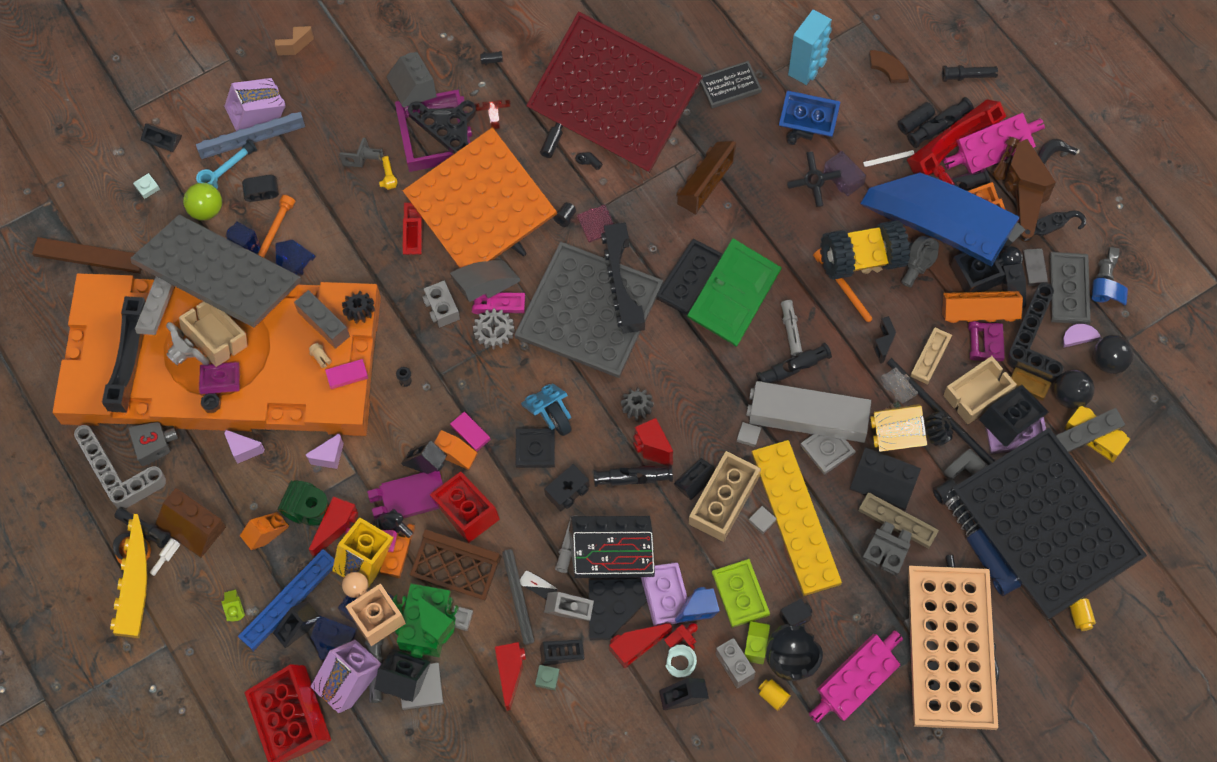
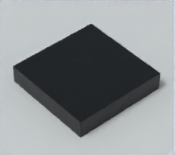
(535, 448)

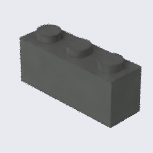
(321, 319)

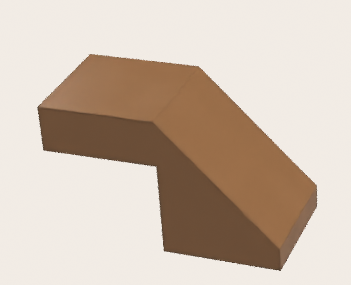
(301, 37)

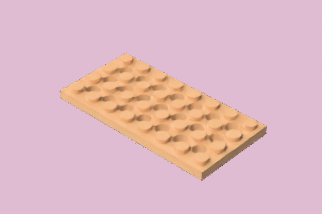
(920, 654)

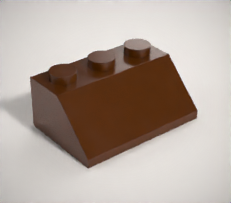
(189, 522)

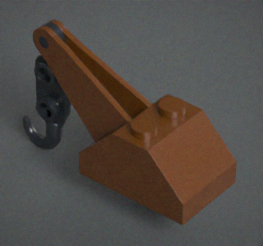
(1032, 186)

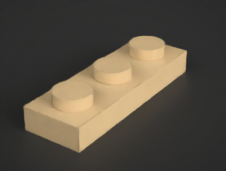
(931, 355)

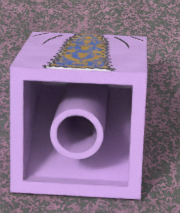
(253, 103)
(345, 675)

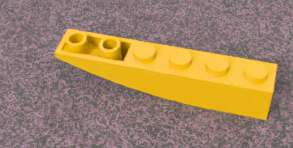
(132, 586)

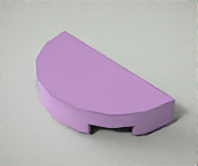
(1080, 334)

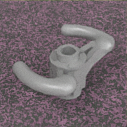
(182, 348)

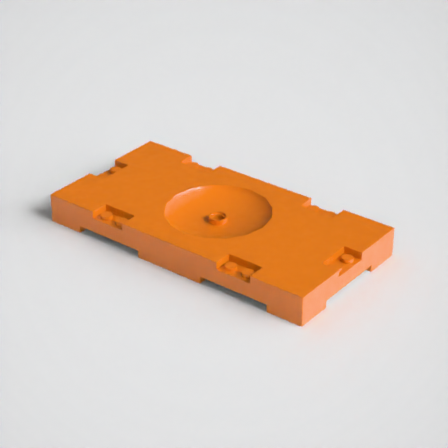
(278, 376)

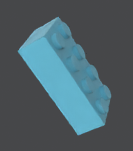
(810, 47)

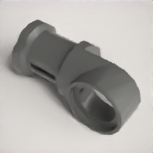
(1107, 265)

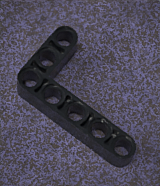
(1028, 334)

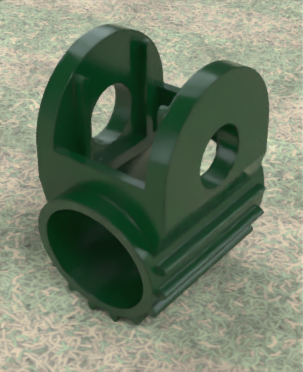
(298, 503)

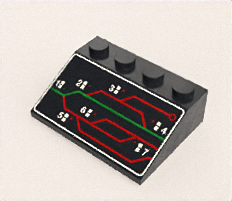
(612, 546)

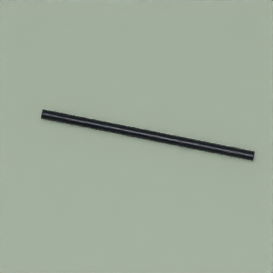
(937, 408)

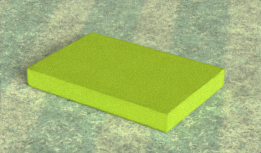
(740, 593)

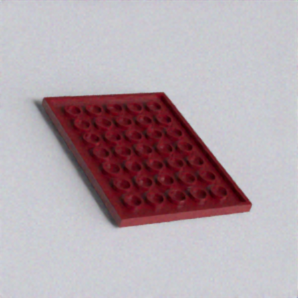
(614, 91)

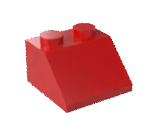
(653, 443)

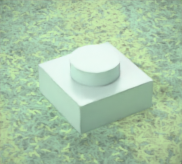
(146, 186)

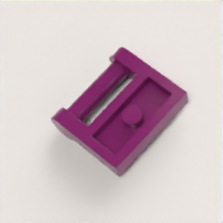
(992, 341)

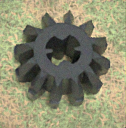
(636, 398)

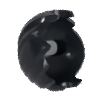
(793, 653)

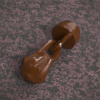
(1001, 170)

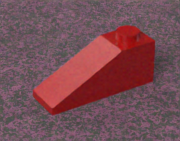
(334, 523)
(635, 643)
(510, 668)

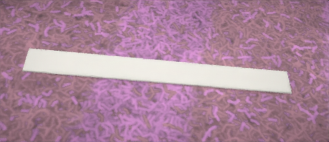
(888, 158)

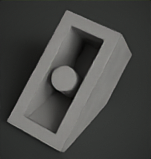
(568, 606)

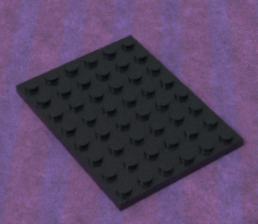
(1049, 523)

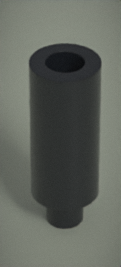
(551, 141)

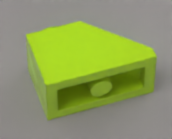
(757, 642)

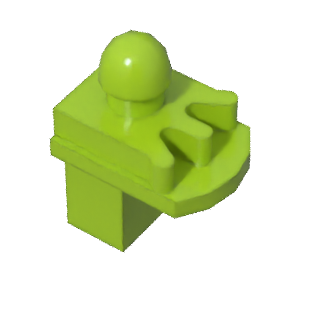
(232, 606)

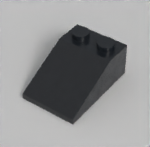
(1013, 415)

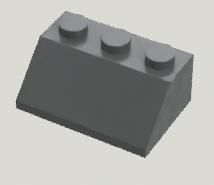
(411, 80)

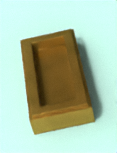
(1035, 385)

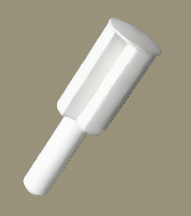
(165, 555)

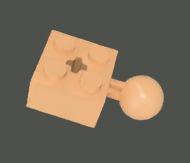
(367, 605)

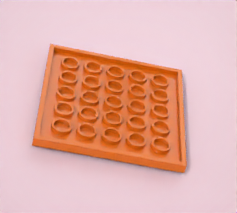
(480, 201)

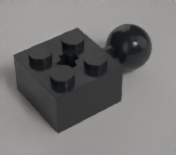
(977, 275)

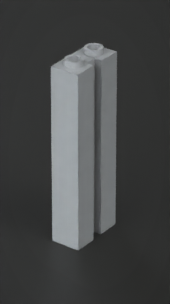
(809, 411)

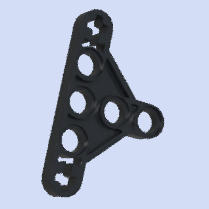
(442, 121)

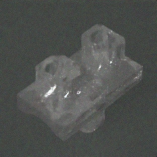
(898, 385)

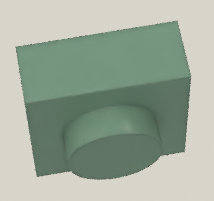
(547, 677)

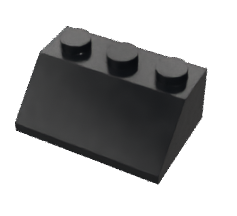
(885, 478)

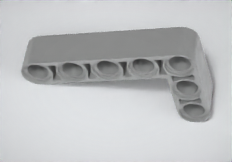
(109, 473)

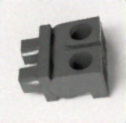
(889, 546)

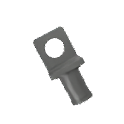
(363, 153)

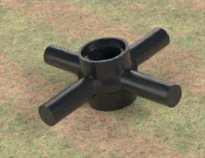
(807, 180)

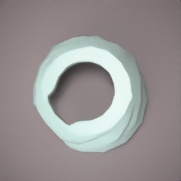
(684, 651)

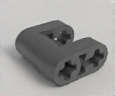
(967, 461)

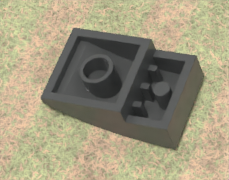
(484, 279)

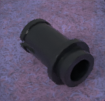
(493, 57)
(403, 375)

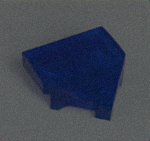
(292, 256)
(330, 635)

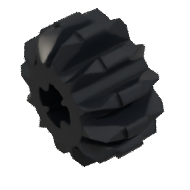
(358, 300)
(938, 428)

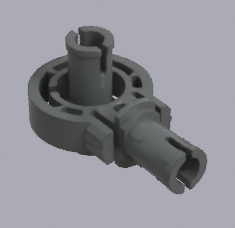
(920, 258)

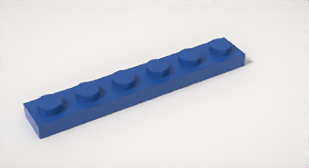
(290, 596)

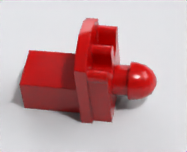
(681, 634)

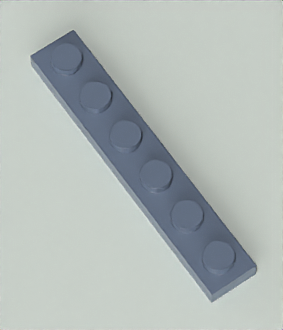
(255, 134)

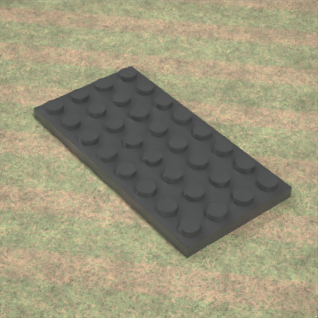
(216, 270)

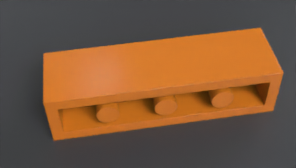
(982, 306)

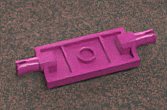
(988, 145)
(857, 677)

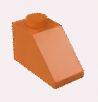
(456, 450)

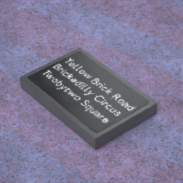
(730, 84)

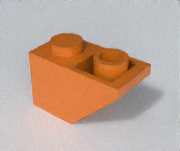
(263, 530)

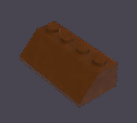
(707, 176)

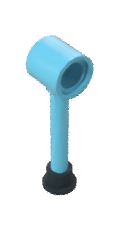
(207, 175)

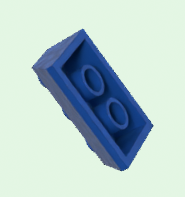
(809, 113)

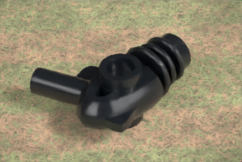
(392, 521)

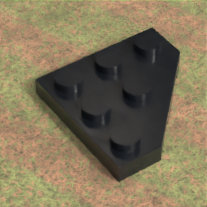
(613, 605)

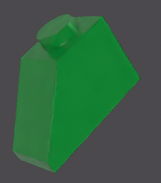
(434, 622)

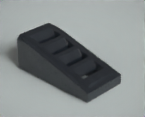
(554, 659)

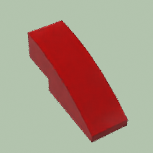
(412, 231)

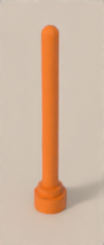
(286, 203)
(848, 291)

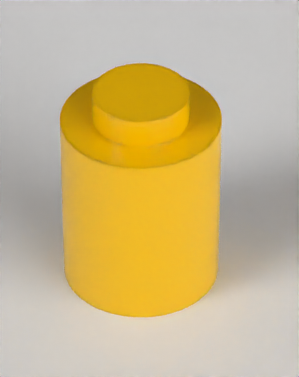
(1082, 615)
(773, 694)

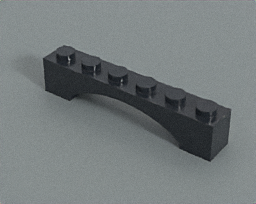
(630, 314)
(119, 388)

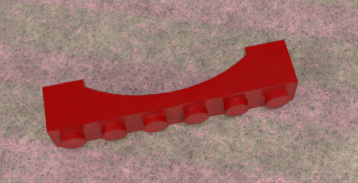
(933, 153)

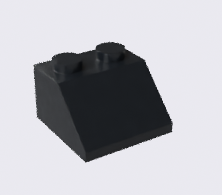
(401, 675)

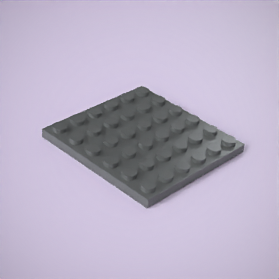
(576, 311)

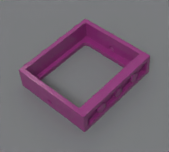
(443, 100)

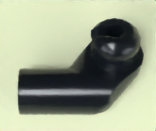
(796, 134)
(588, 159)

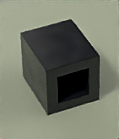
(796, 613)

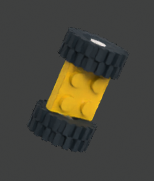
(865, 249)

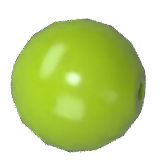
(202, 201)

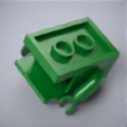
(411, 635)

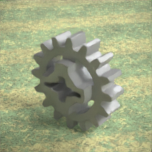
(502, 331)

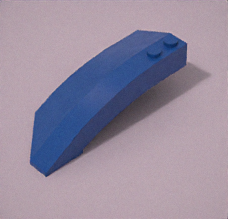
(944, 214)

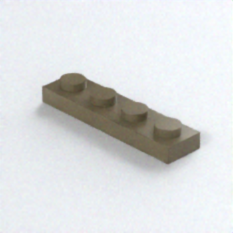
(883, 511)

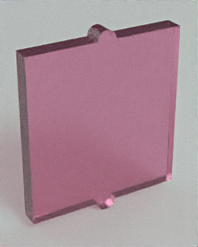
(594, 221)

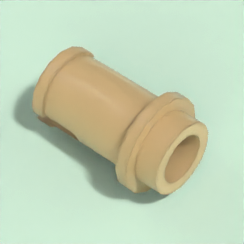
(317, 351)

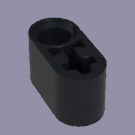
(260, 188)

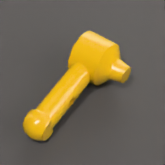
(389, 180)

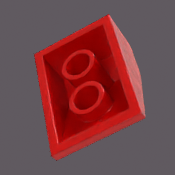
(465, 507)

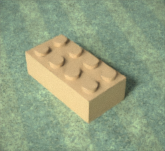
(724, 496)

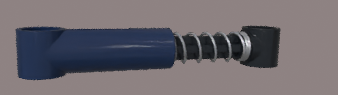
(1001, 575)

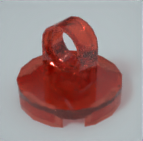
(493, 107)

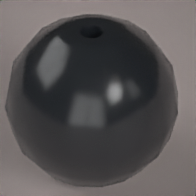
(1113, 354)
(1074, 389)

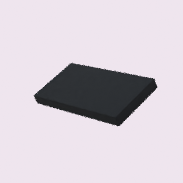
(689, 276)

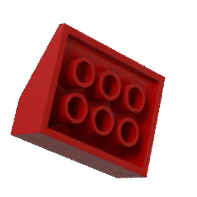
(287, 714)

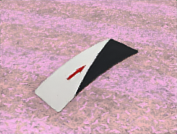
(537, 584)

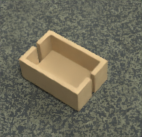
(214, 333)
(979, 389)

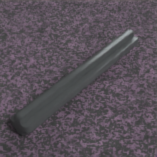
(518, 597)

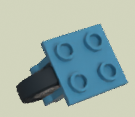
(556, 414)

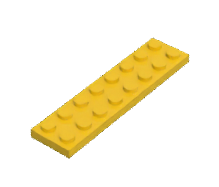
(796, 518)

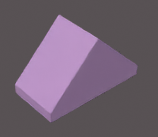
(243, 447)
(327, 454)

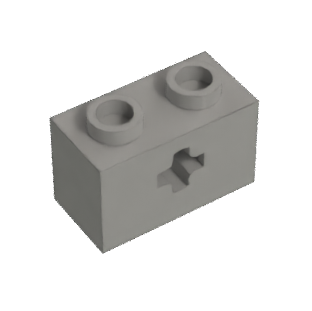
(735, 663)

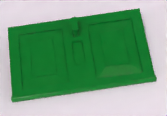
(734, 292)

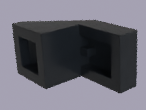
(883, 344)

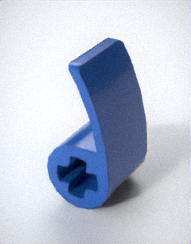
(1106, 289)

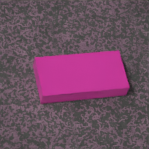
(346, 374)
(470, 432)

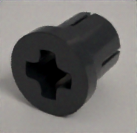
(565, 214)

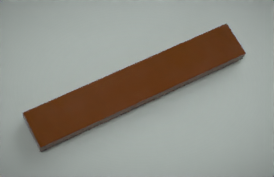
(84, 255)

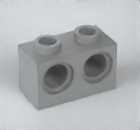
(443, 303)

